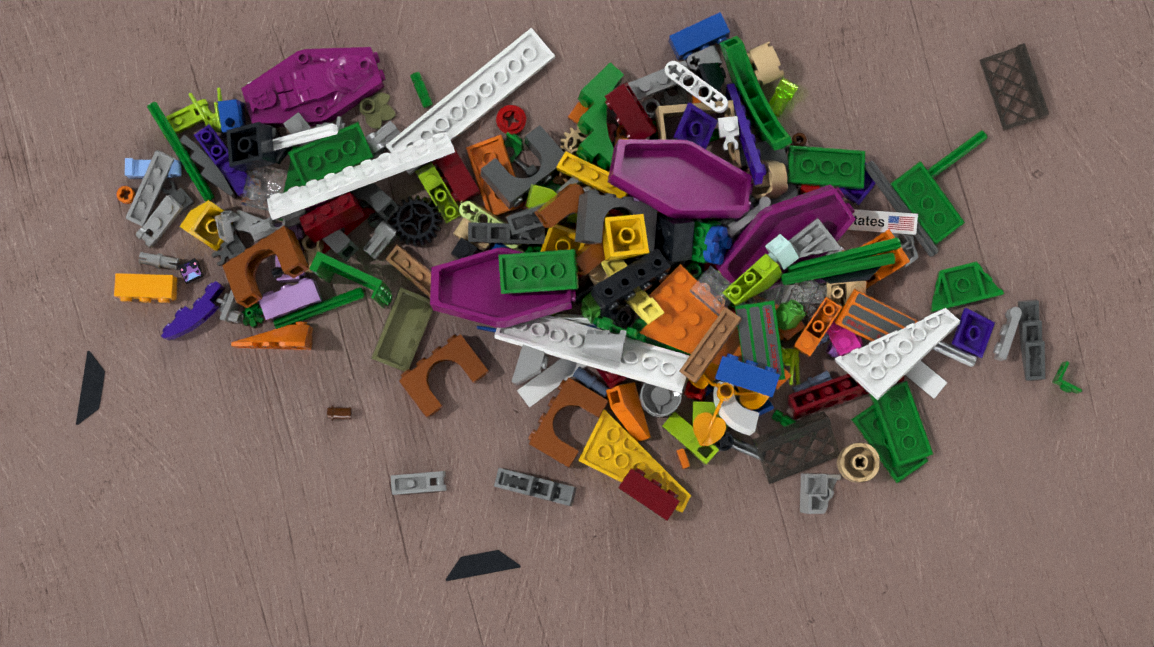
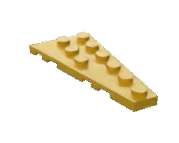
(616, 452)

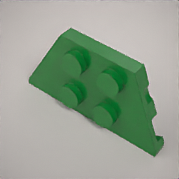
(962, 286)

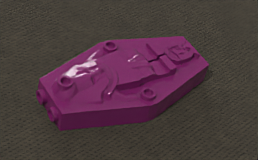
(315, 84)
(680, 179)
(787, 219)
(473, 292)

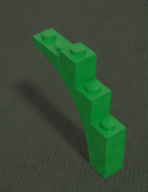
(742, 75)
(593, 122)

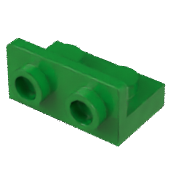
(700, 232)

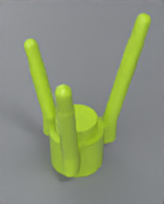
(214, 119)
(793, 361)

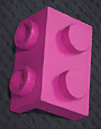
(843, 339)

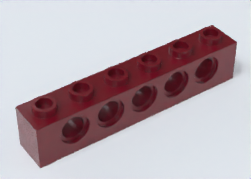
(825, 395)

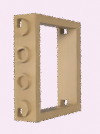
(678, 110)

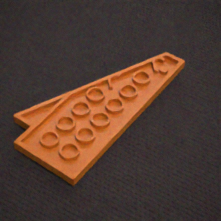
(687, 318)

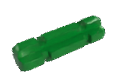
(421, 90)
(785, 420)

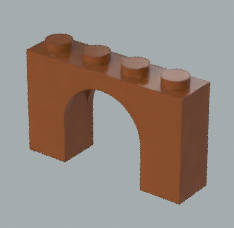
(559, 207)
(242, 268)
(417, 382)
(570, 394)

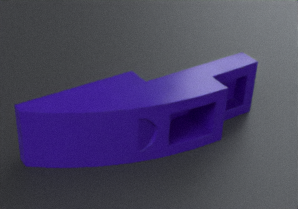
(219, 155)
(189, 319)

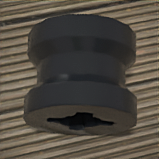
(727, 439)

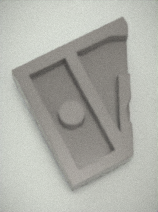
(813, 240)

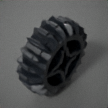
(424, 219)

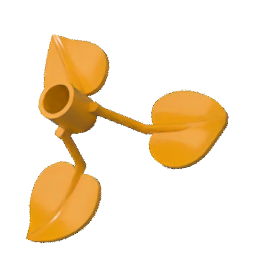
(710, 428)

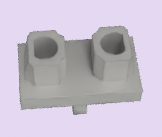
(229, 309)

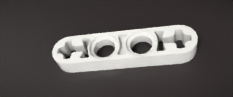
(696, 86)

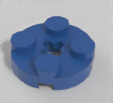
(717, 244)

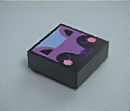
(190, 271)

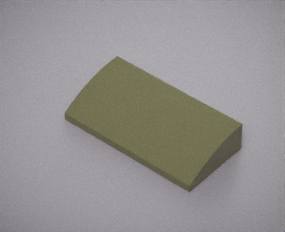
(402, 330)

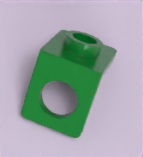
(514, 142)
(1065, 386)

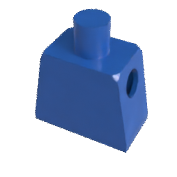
(231, 111)

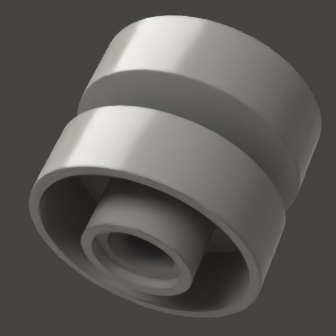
(658, 400)

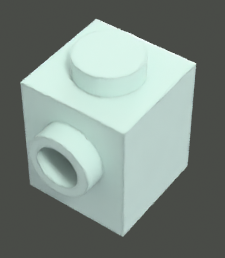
(781, 251)

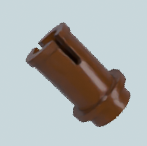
(797, 137)
(339, 413)

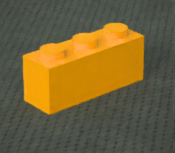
(145, 287)

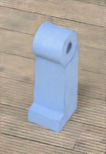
(137, 168)

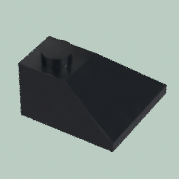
(712, 75)

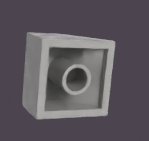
(529, 364)

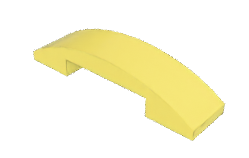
(642, 304)

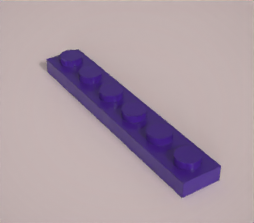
(746, 138)

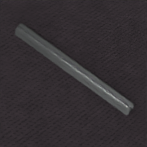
(899, 206)

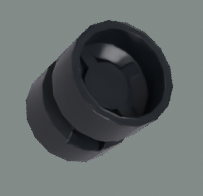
(622, 316)

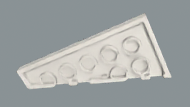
(893, 355)

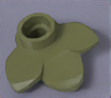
(380, 110)

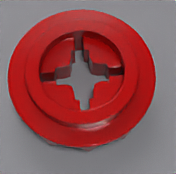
(506, 112)

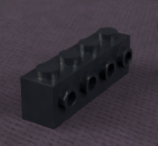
(630, 280)

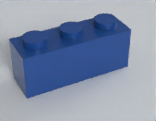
(699, 36)
(747, 375)

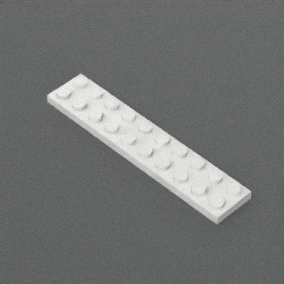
(479, 92)
(360, 175)
(567, 338)

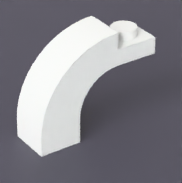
(736, 415)

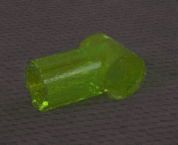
(783, 93)

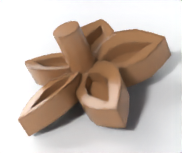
(561, 179)

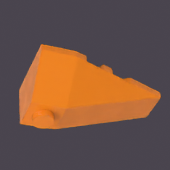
(287, 337)

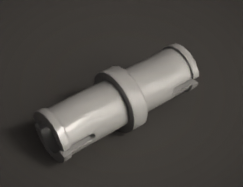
(159, 261)

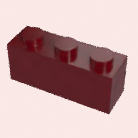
(630, 112)
(457, 177)
(331, 216)
(649, 493)

